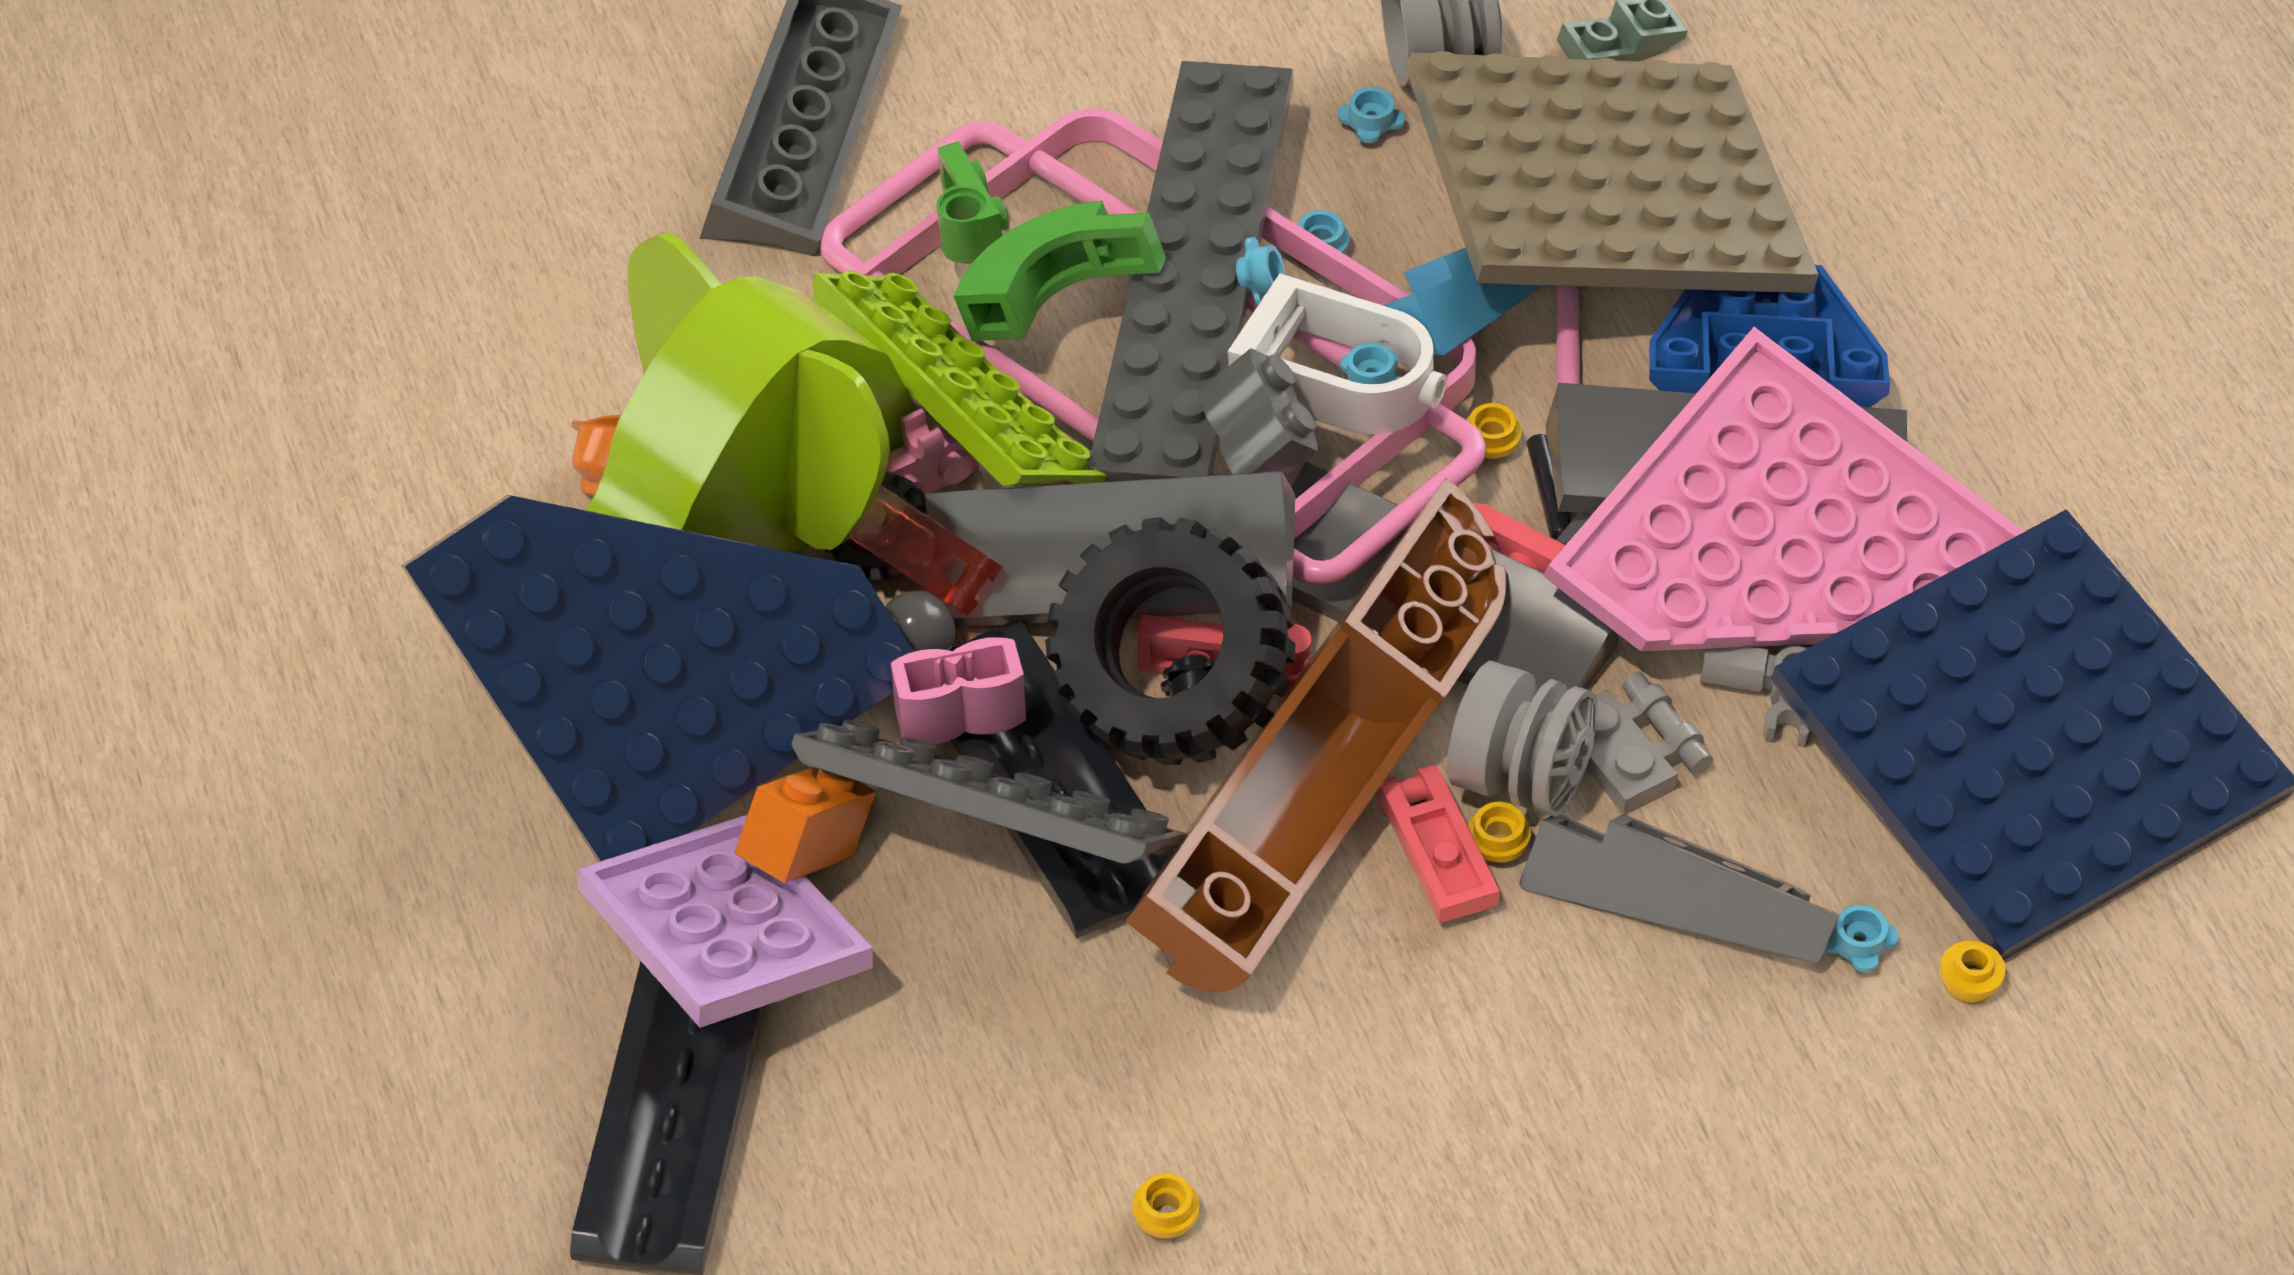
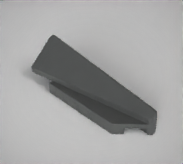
(1674, 884)

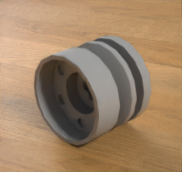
(1439, 25)
(1522, 738)

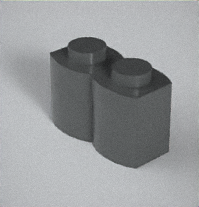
(1259, 416)

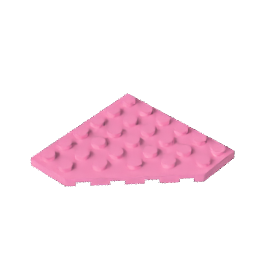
(1769, 517)

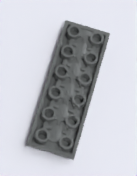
(974, 790)

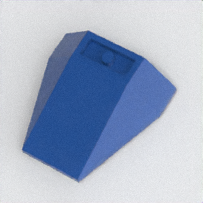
(1813, 327)

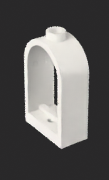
(1350, 321)

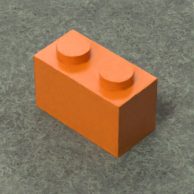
(804, 823)

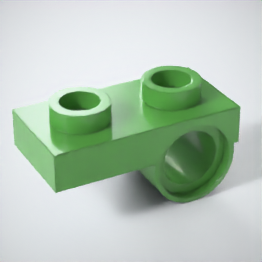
(965, 211)

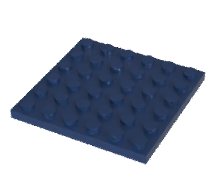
(2033, 733)

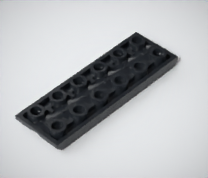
(1061, 749)
(664, 1135)

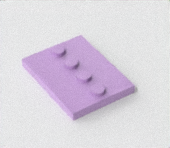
(720, 926)

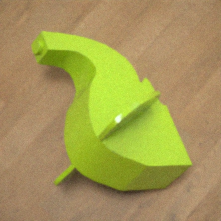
(750, 410)

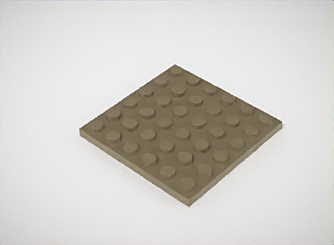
(1608, 174)

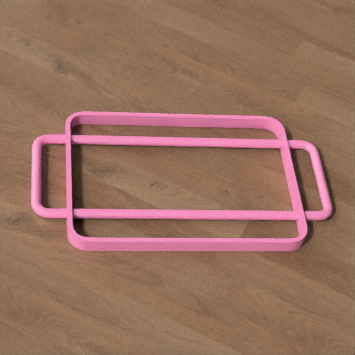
(1102, 125)

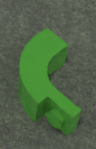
(1046, 255)

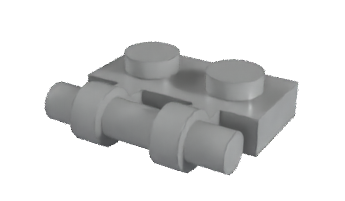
(1623, 757)

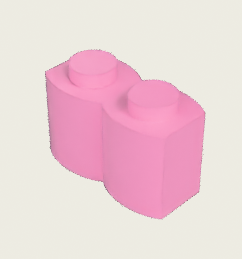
(959, 691)

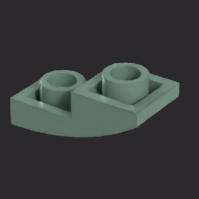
(1630, 33)

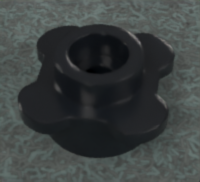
(1185, 673)

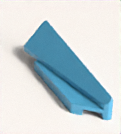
(1452, 302)

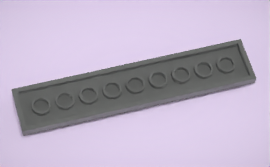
(1182, 321)

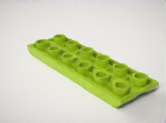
(956, 381)

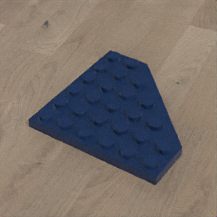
(652, 659)

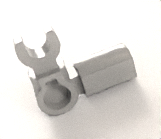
(1752, 670)

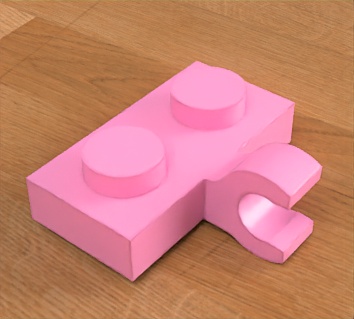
(930, 457)

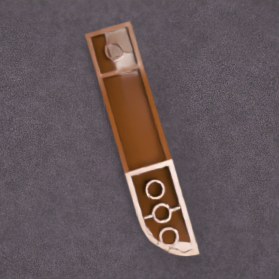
(1326, 748)

